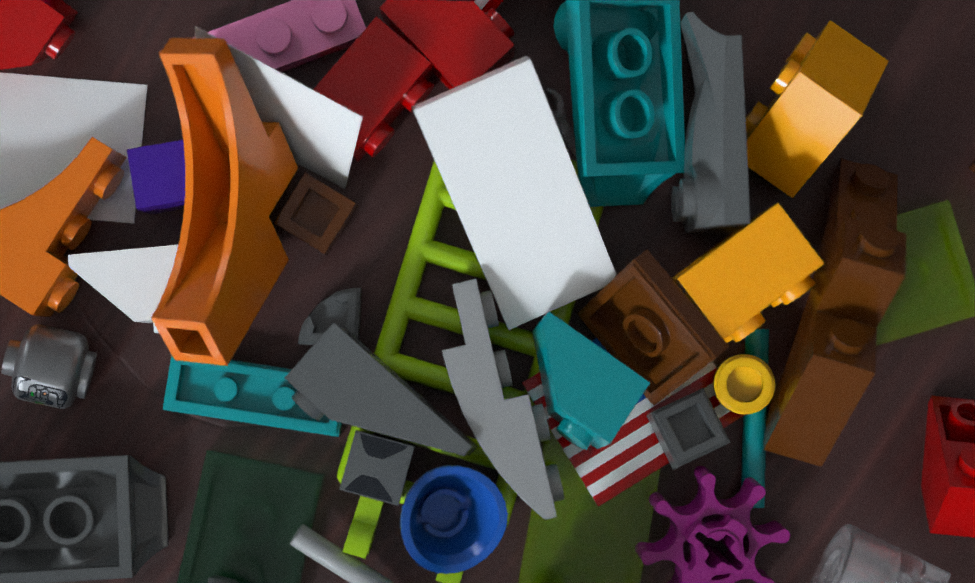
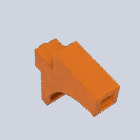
(232, 184)
(50, 222)

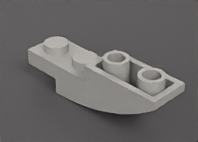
(504, 428)

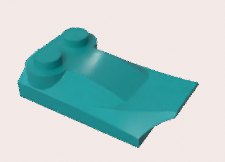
(624, 95)

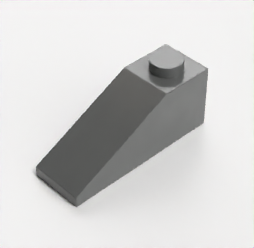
(357, 388)

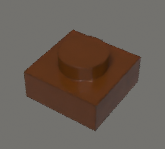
(316, 213)

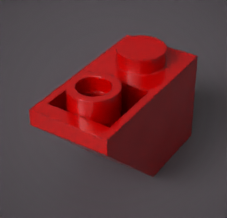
(950, 466)

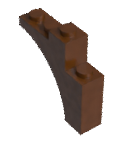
(838, 329)

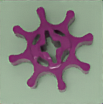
(715, 518)

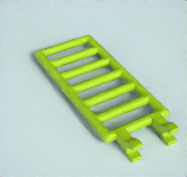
(406, 306)

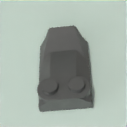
(715, 178)
(79, 518)

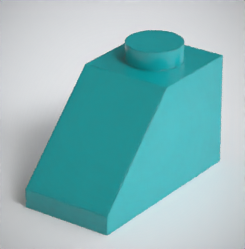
(583, 384)

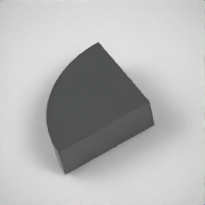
(340, 308)

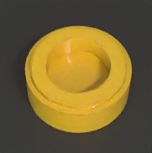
(744, 384)

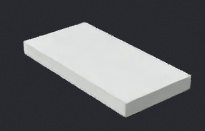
(516, 192)

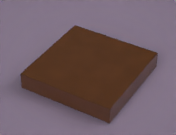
(652, 327)

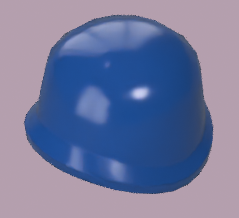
(452, 519)

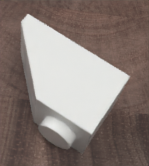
(128, 277)

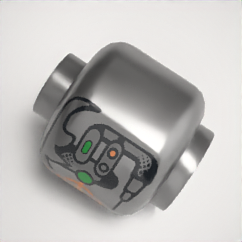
(49, 366)

